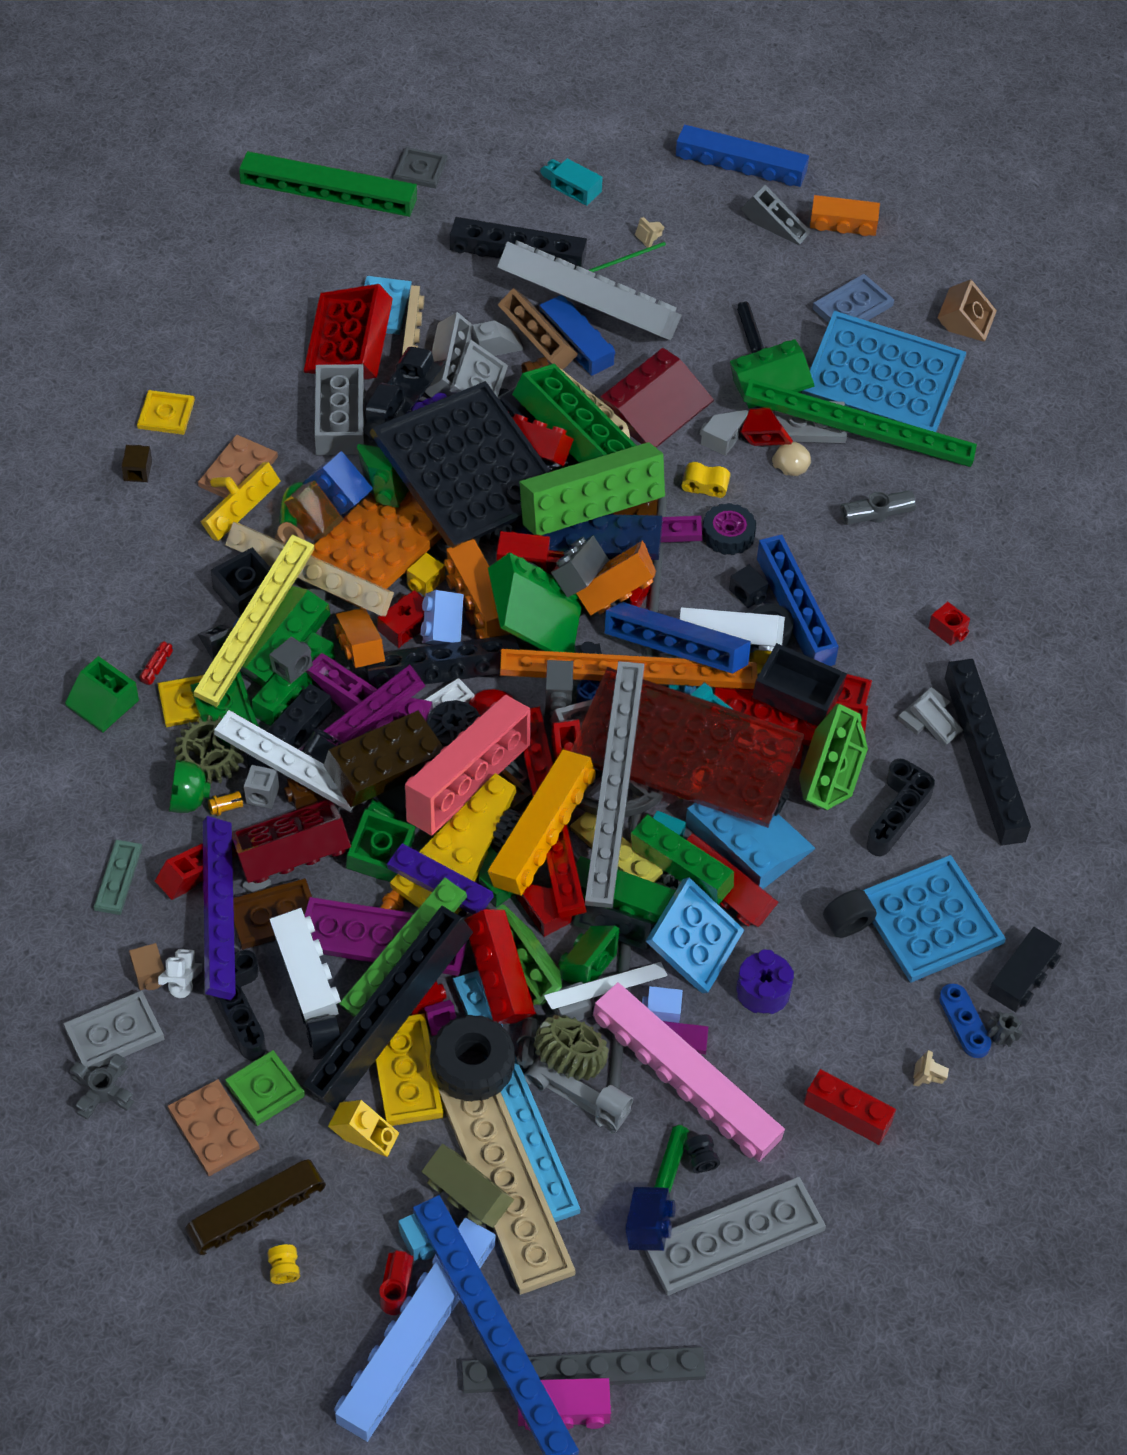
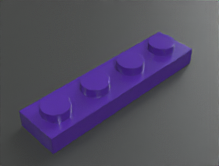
(430, 873)

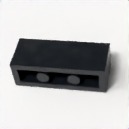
(1025, 970)

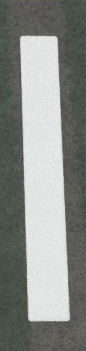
(601, 986)

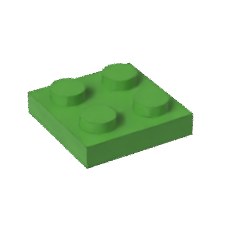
(265, 1088)

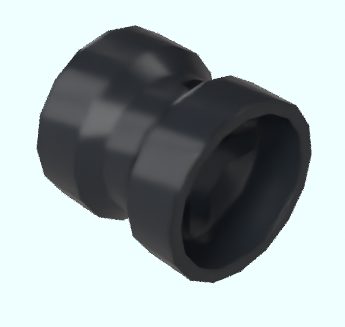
(702, 1153)

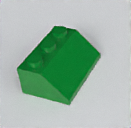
(778, 366)

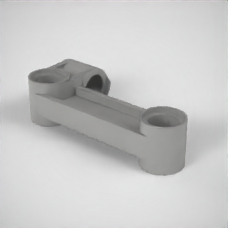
(608, 1106)

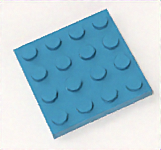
(932, 918)

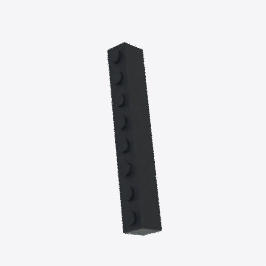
(987, 752)
(388, 1008)

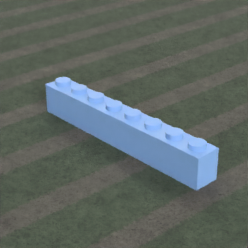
(406, 1341)

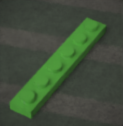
(445, 895)

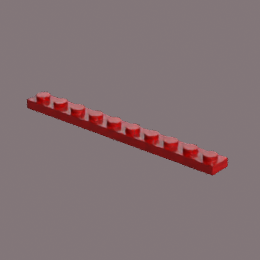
(560, 856)

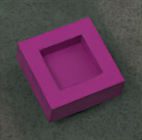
(439, 1015)

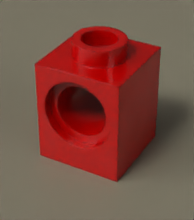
(949, 624)

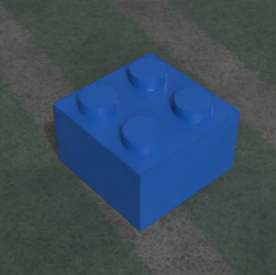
(340, 482)

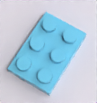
(400, 292)

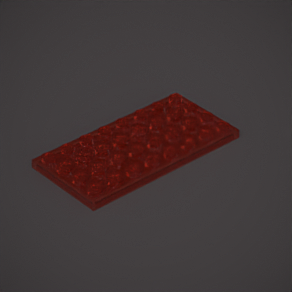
(698, 750)

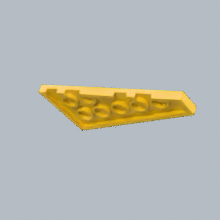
(464, 838)

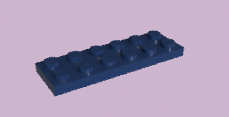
(612, 533)

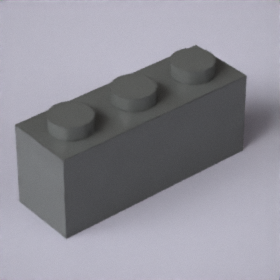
(579, 565)
(558, 685)

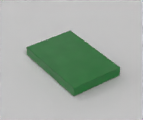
(235, 700)

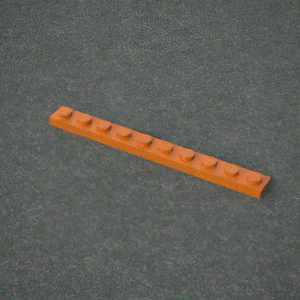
(656, 669)

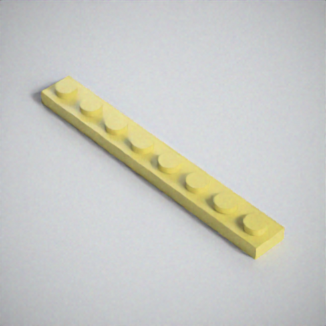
(254, 621)

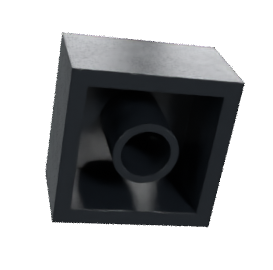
(239, 579)

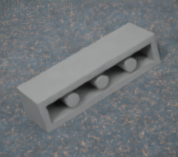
(449, 344)

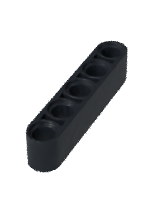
(318, 747)

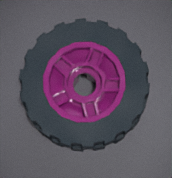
(740, 528)

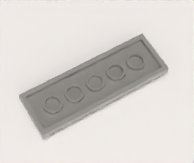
(736, 1235)

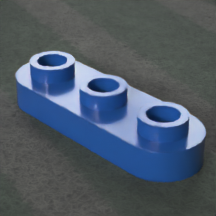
(965, 1030)

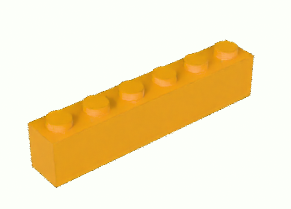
(542, 822)

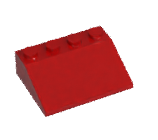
(350, 329)

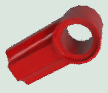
(396, 1281)

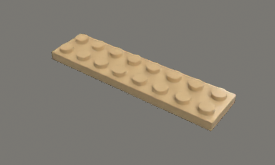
(527, 1227)

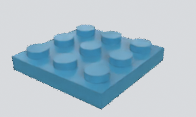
(695, 935)

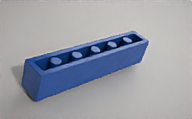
(742, 155)
(795, 596)
(677, 637)

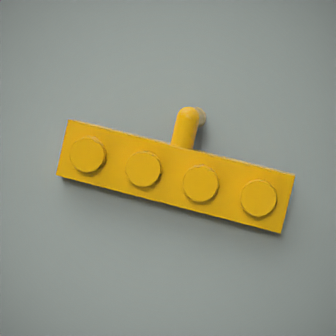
(240, 500)

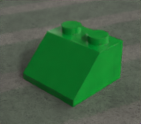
(380, 474)
(590, 955)

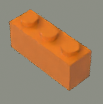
(844, 215)
(359, 637)

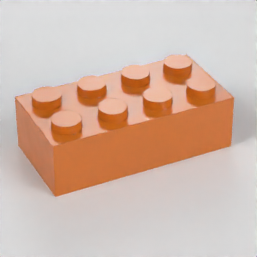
(471, 577)

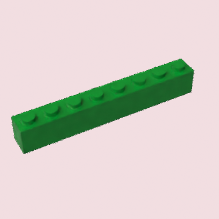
(328, 183)

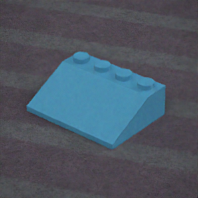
(752, 848)

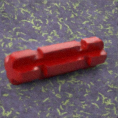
(156, 663)

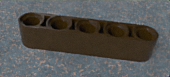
(254, 1205)

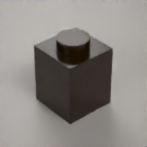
(136, 463)

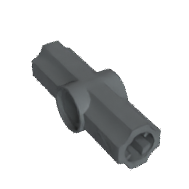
(878, 507)

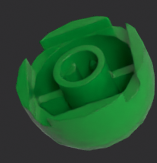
(188, 787)

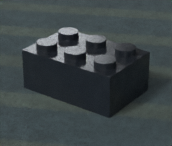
(799, 685)

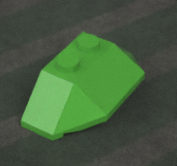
(834, 759)
(538, 967)

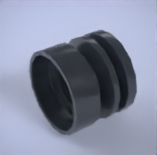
(450, 719)

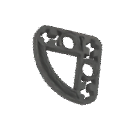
(633, 807)

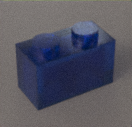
(649, 1218)

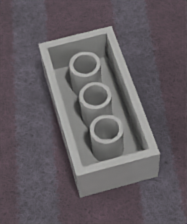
(339, 409)

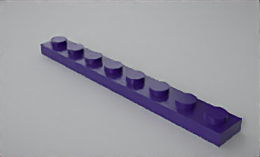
(218, 908)

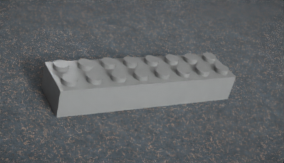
(591, 291)

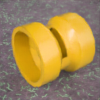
(283, 1264)

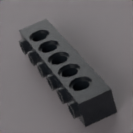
(491, 238)
(444, 661)

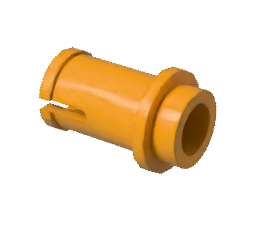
(223, 803)

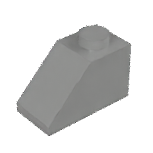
(496, 338)
(723, 431)

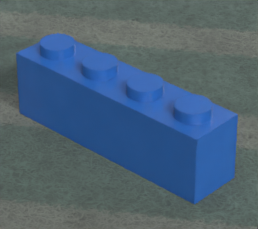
(592, 349)

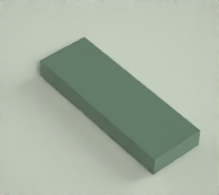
(118, 877)

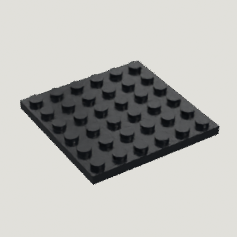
(462, 462)

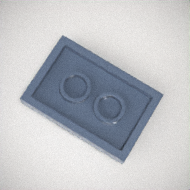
(856, 298)

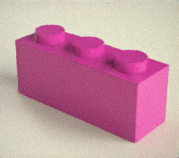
(579, 1401)

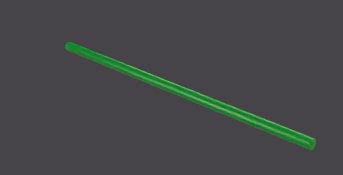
(627, 257)

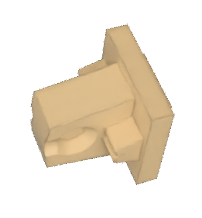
(648, 232)
(929, 1071)

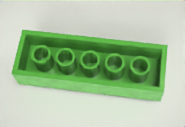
(592, 489)

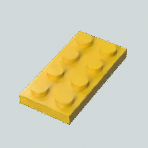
(406, 1075)

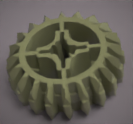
(190, 742)
(571, 1047)

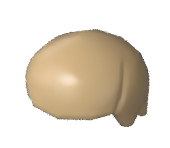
(792, 459)

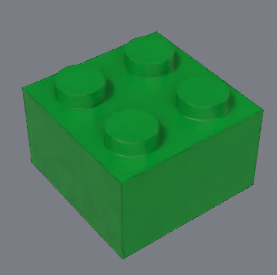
(376, 843)

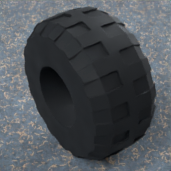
(478, 1080)

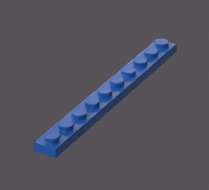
(494, 1329)

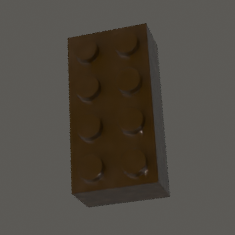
(382, 758)

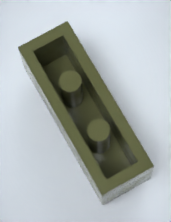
(466, 1186)

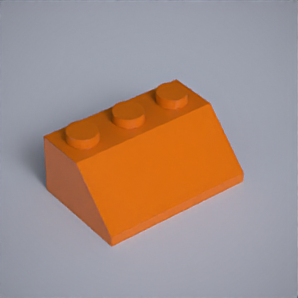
(618, 578)

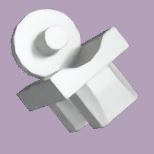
(180, 973)

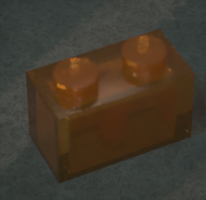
(313, 511)

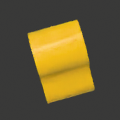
(705, 480)

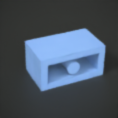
(442, 617)

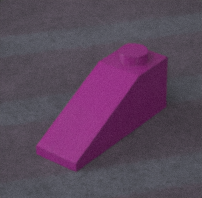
(343, 685)

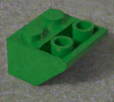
(102, 694)

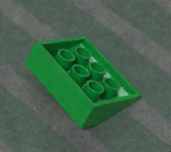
(534, 605)

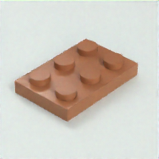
(238, 462)
(213, 1127)

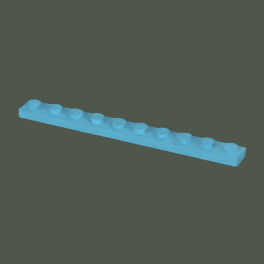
(525, 1114)

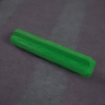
(672, 1157)

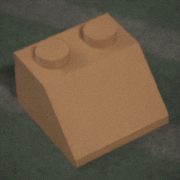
(967, 311)

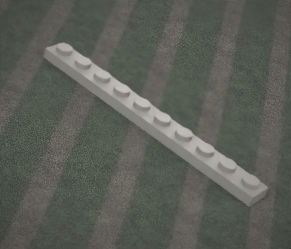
(614, 785)

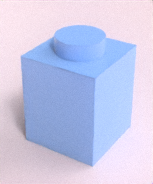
(664, 1003)

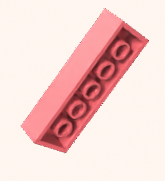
(467, 764)

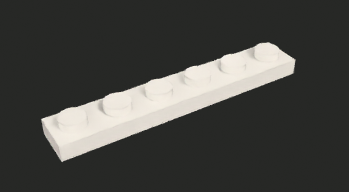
(279, 756)

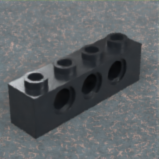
(299, 720)

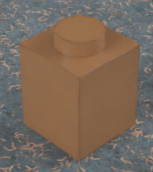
(147, 966)

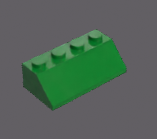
(296, 617)

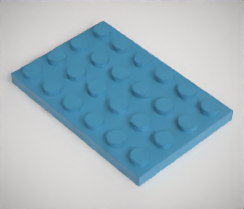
(885, 371)

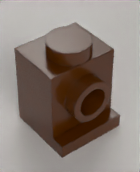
(300, 795)

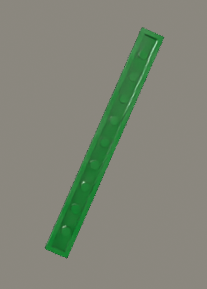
(860, 422)

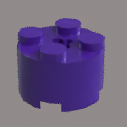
(764, 982)

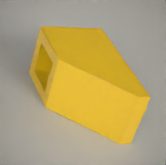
(363, 1127)

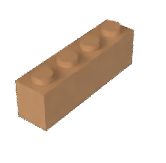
(537, 329)

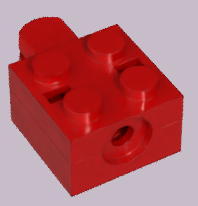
(529, 547)

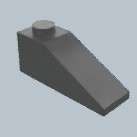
(772, 214)

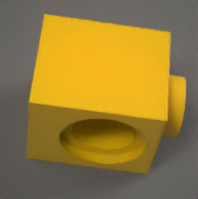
(425, 574)

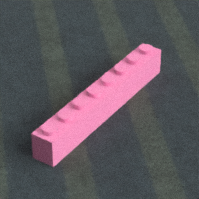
(688, 1072)

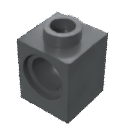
(291, 659)

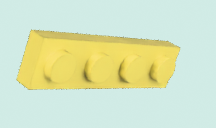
(629, 860)

